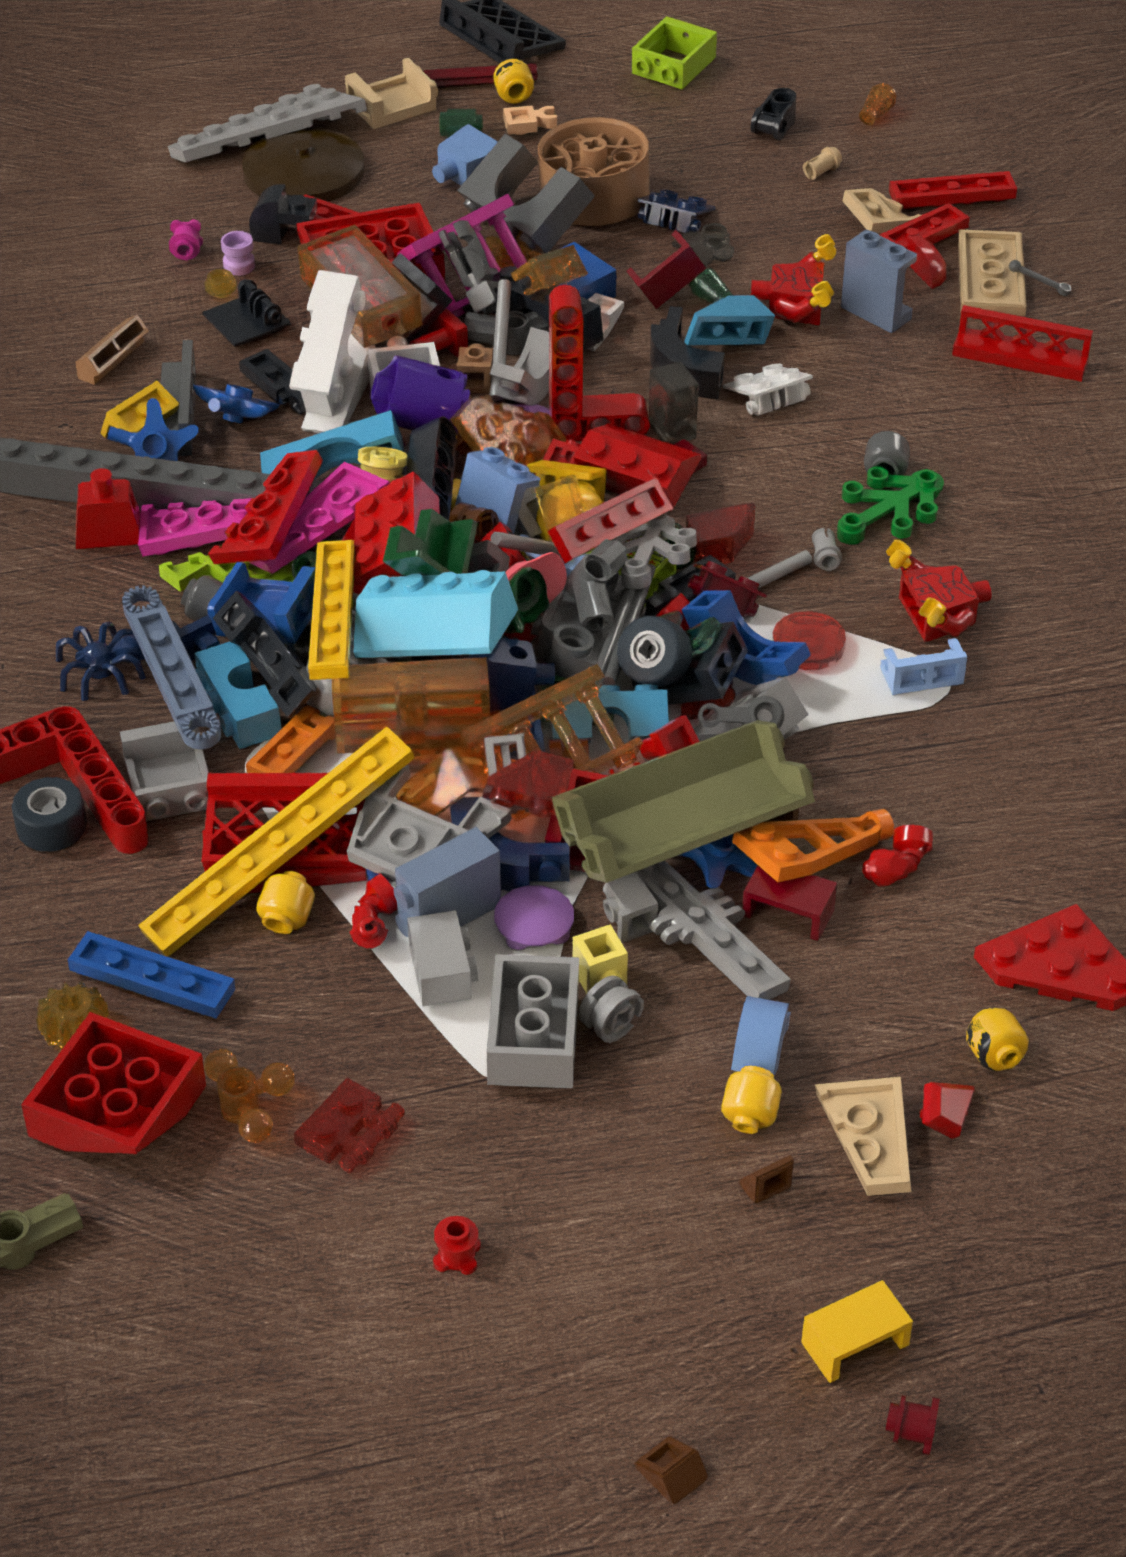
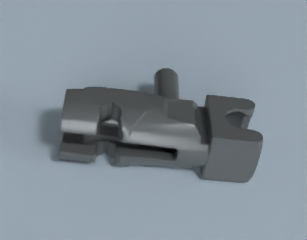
(472, 266)

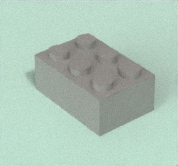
(533, 1021)

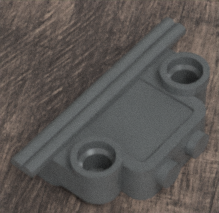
(573, 647)

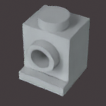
(630, 906)

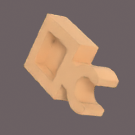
(526, 119)

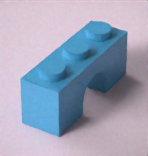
(641, 710)
(243, 711)

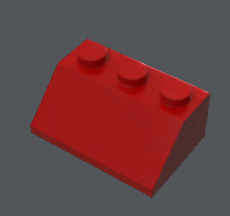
(636, 460)

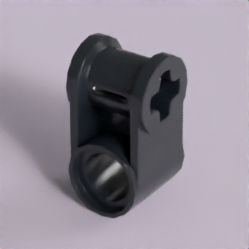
(775, 114)

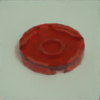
(820, 632)

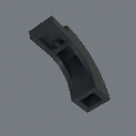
(668, 348)

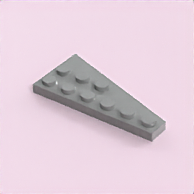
(272, 120)

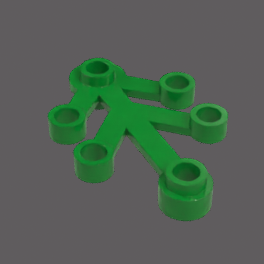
(921, 485)

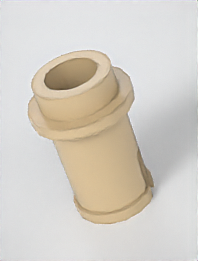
(828, 160)

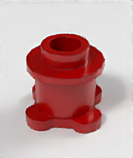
(457, 1245)

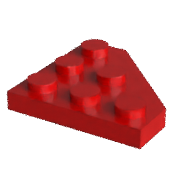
(1060, 957)

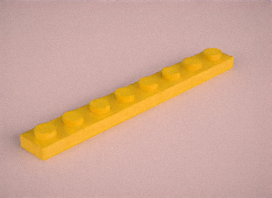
(276, 842)

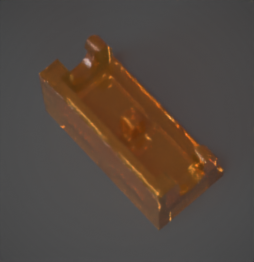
(551, 269)

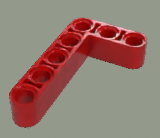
(567, 405)
(67, 738)

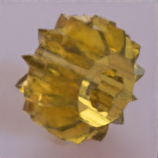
(65, 1011)

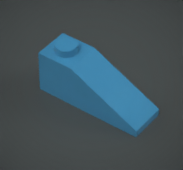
(731, 322)

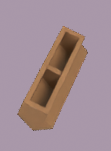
(109, 346)

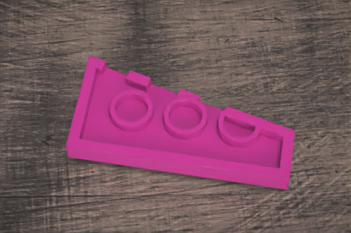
(324, 512)
(186, 527)

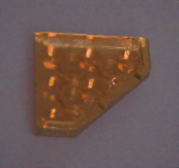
(507, 427)

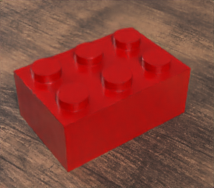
(374, 515)

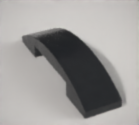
(268, 651)

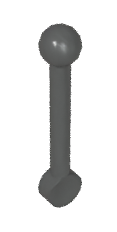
(1062, 288)

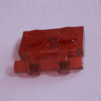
(338, 1121)

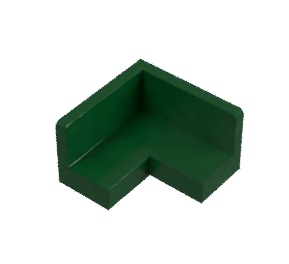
(435, 547)

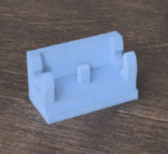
(924, 670)

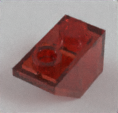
(722, 531)
(530, 783)

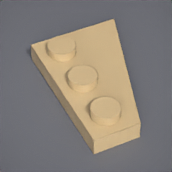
(871, 1130)

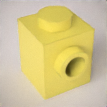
(600, 956)

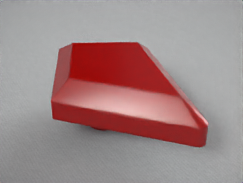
(946, 1107)

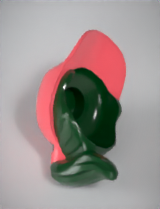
(535, 587)

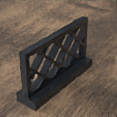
(498, 29)

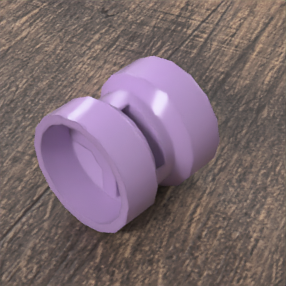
(237, 251)

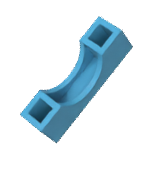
(341, 443)

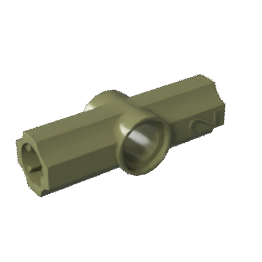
(29, 1231)

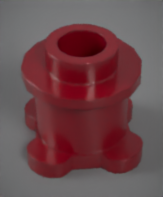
(913, 1422)

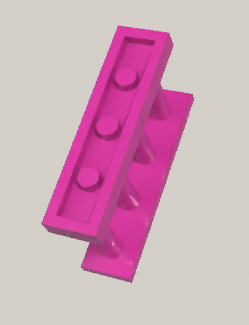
(492, 213)

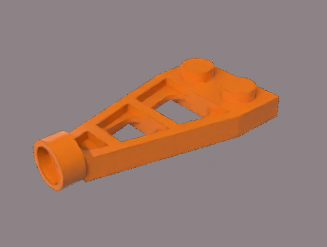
(771, 850)

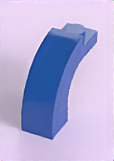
(764, 657)

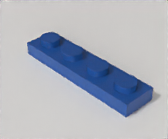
(151, 974)

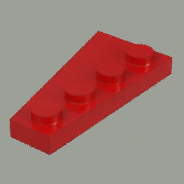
(271, 512)

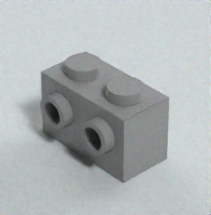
(440, 958)

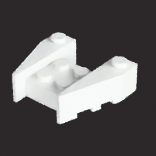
(332, 362)

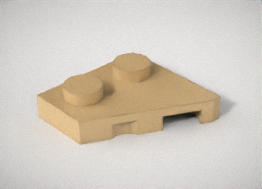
(875, 210)

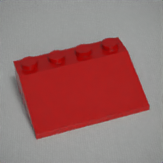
(386, 228)

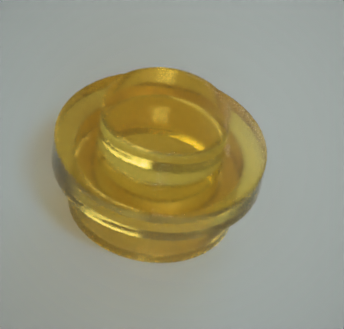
(220, 283)

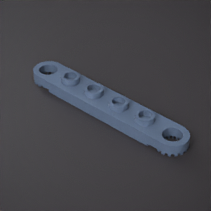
(171, 667)

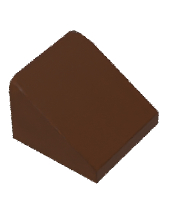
(768, 1180)
(673, 1469)

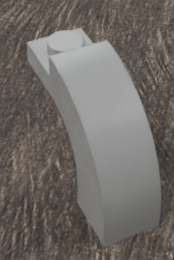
(529, 377)

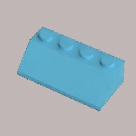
(433, 614)

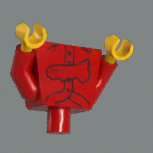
(798, 287)
(936, 597)

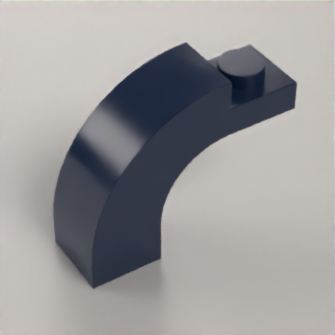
(522, 861)

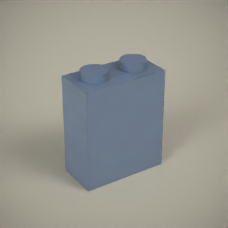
(449, 878)

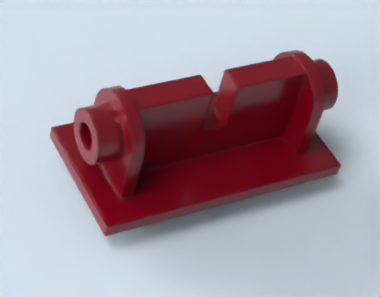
(714, 578)

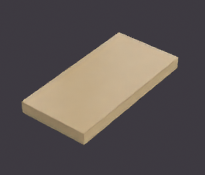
(985, 271)

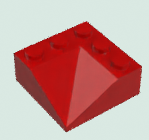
(113, 1089)

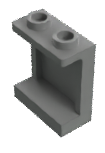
(165, 771)

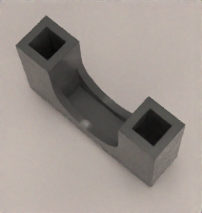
(545, 216)

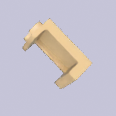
(396, 96)

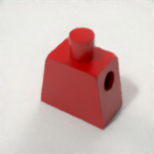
(106, 512)

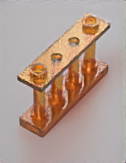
(551, 705)

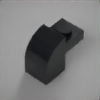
(277, 211)

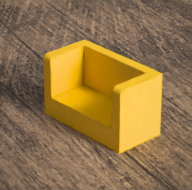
(854, 1326)

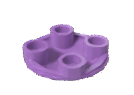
(534, 917)

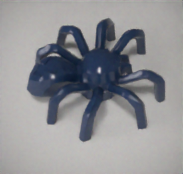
(100, 658)

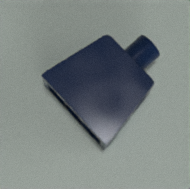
(514, 673)

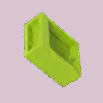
(670, 35)

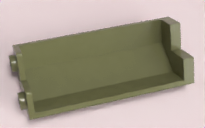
(682, 800)

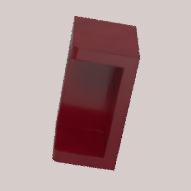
(670, 274)
(804, 896)

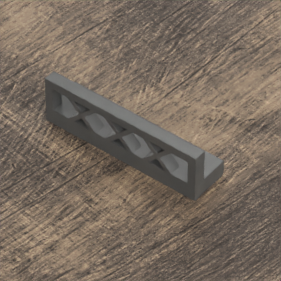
(179, 381)

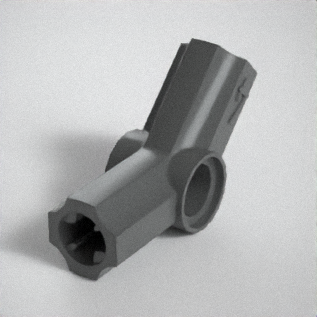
(482, 329)
(588, 584)

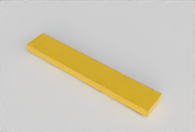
(332, 610)

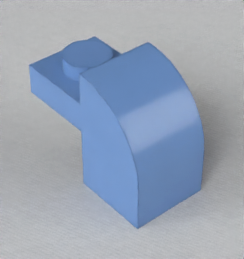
(760, 1034)

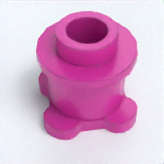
(186, 239)

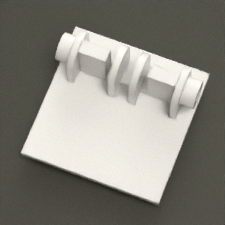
(771, 388)

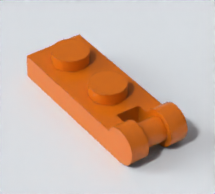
(294, 743)

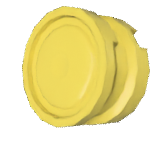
(383, 462)

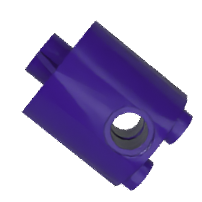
(418, 392)

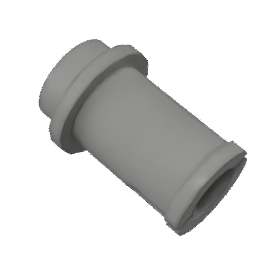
(827, 554)

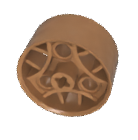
(609, 160)

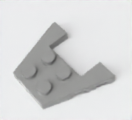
(396, 832)

